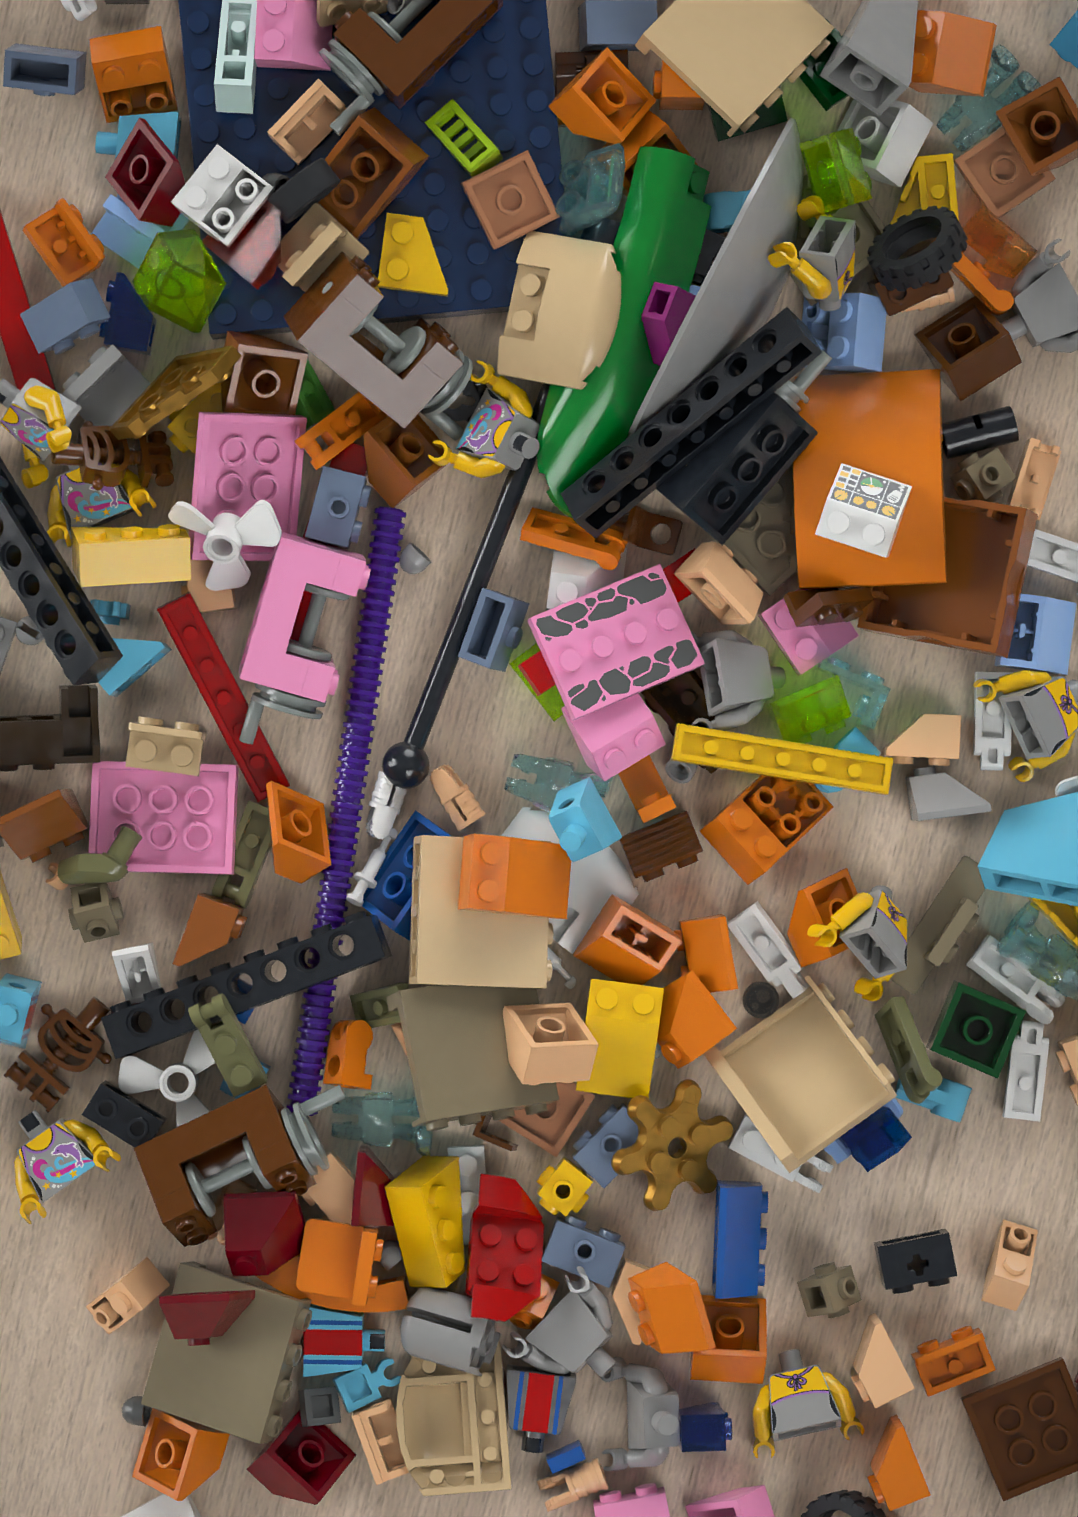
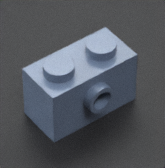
(614, 23)
(44, 69)
(65, 316)
(337, 508)
(494, 630)
(597, 1149)
(575, 1246)

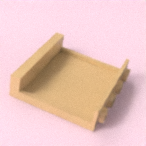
(737, 50)
(467, 945)
(803, 1076)

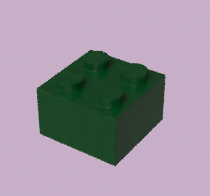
(975, 1029)

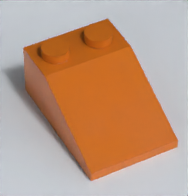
(514, 876)

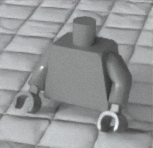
(1045, 304)
(735, 679)
(570, 1333)
(650, 1416)

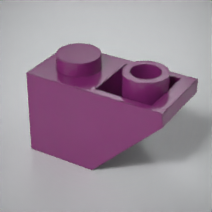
(663, 317)

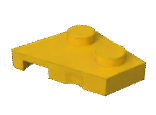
(928, 185)
(409, 257)

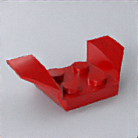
(503, 1250)

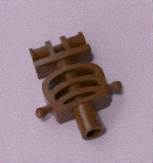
(101, 446)
(84, 1023)

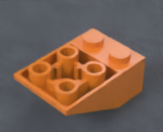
(765, 823)

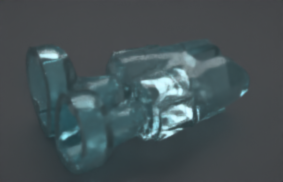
(982, 109)
(552, 776)
(1054, 958)
(376, 1123)

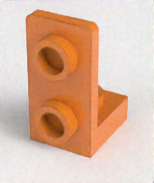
(646, 789)

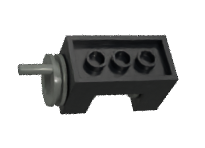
(746, 460)

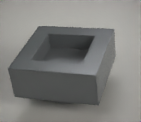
(319, 1406)

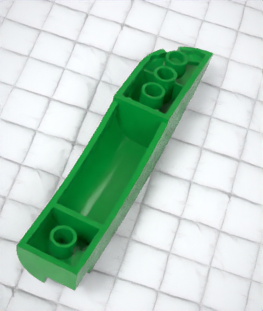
(653, 244)

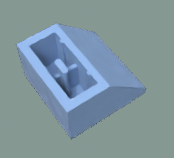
(851, 333)
(1041, 635)

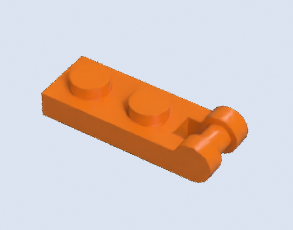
(977, 282)
(340, 429)
(567, 536)

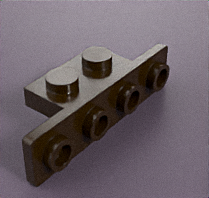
(680, 702)

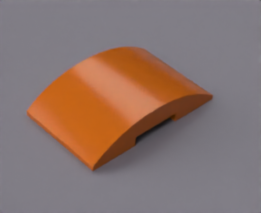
(887, 428)

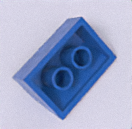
(393, 892)
(738, 1239)

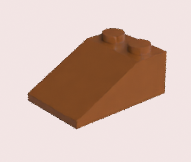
(373, 168)
(43, 824)

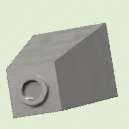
(875, 53)

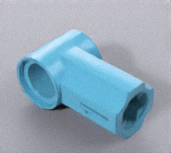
(946, 1101)

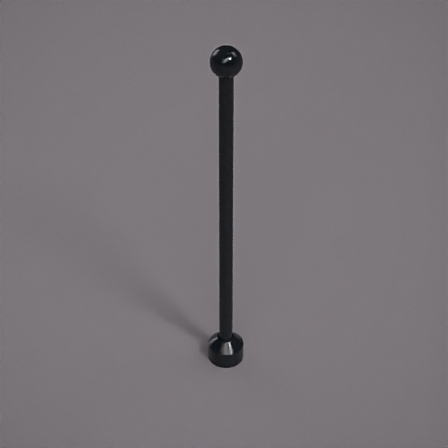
(407, 762)

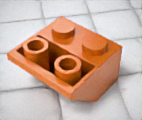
(133, 73)
(627, 943)

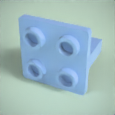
(126, 234)

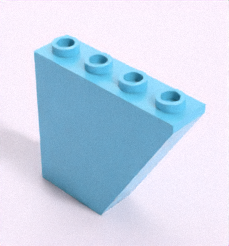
(1035, 851)

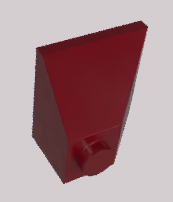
(147, 176)
(370, 1197)
(262, 1231)
(203, 1314)
(301, 1461)

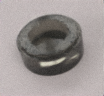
(760, 999)

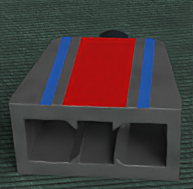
(537, 1403)

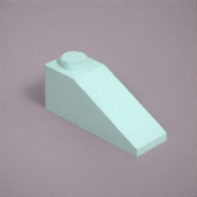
(235, 57)

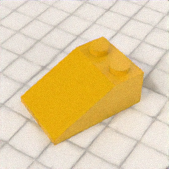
(626, 1027)

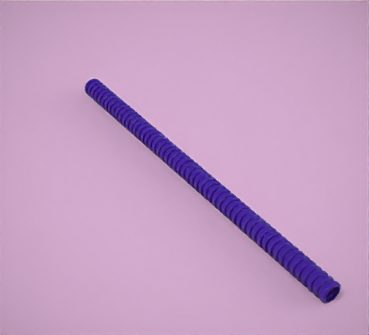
(349, 791)

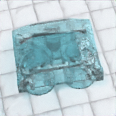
(592, 188)

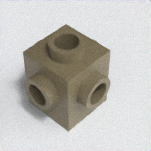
(982, 476)
(95, 911)
(829, 1291)

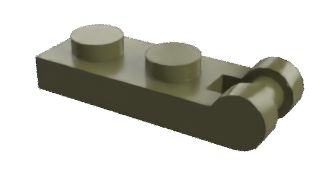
(251, 851)
(228, 1045)
(907, 1050)

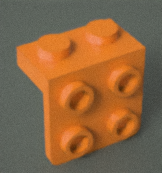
(339, 1260)

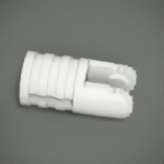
(384, 804)

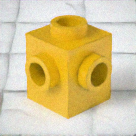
(567, 1174)

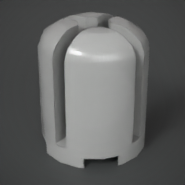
(445, 1331)

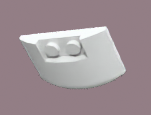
(590, 884)

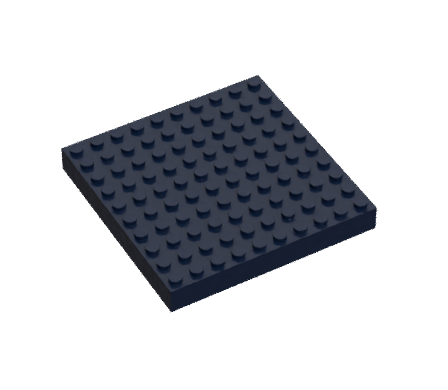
(496, 79)

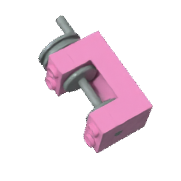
(291, 672)

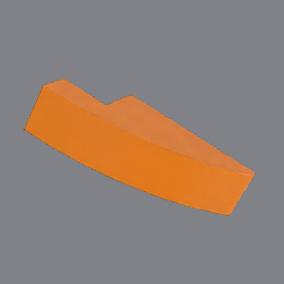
(390, 1293)

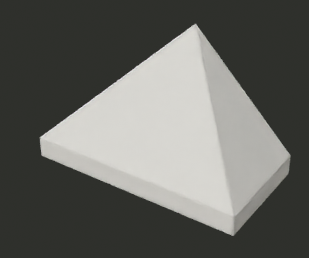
(137, 971)

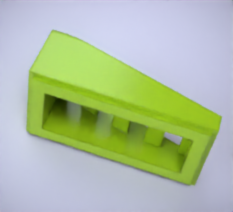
(485, 160)

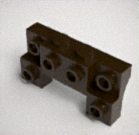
(55, 737)

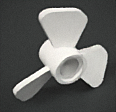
(226, 538)
(141, 1076)

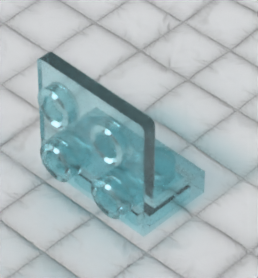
(868, 706)

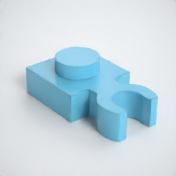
(111, 612)
(361, 1385)

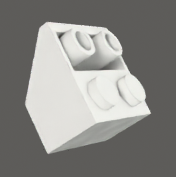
(222, 196)

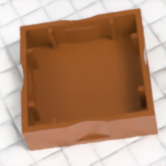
(985, 579)

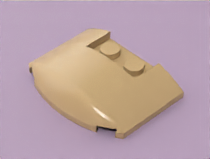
(560, 310)
(454, 1427)

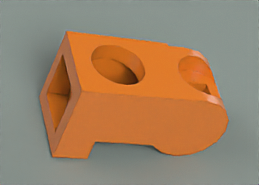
(348, 1055)

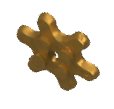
(657, 1130)

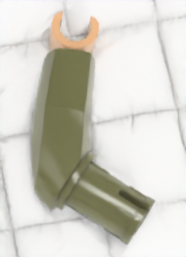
(95, 867)

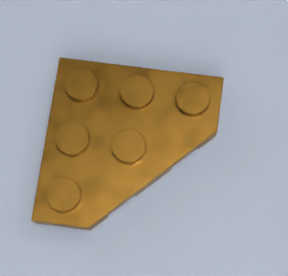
(175, 388)

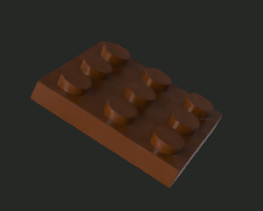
(1027, 1427)

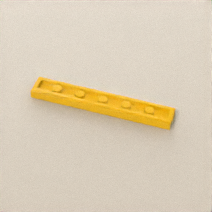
(782, 759)

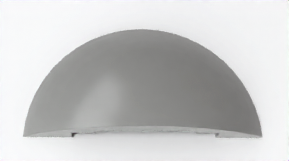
(741, 282)

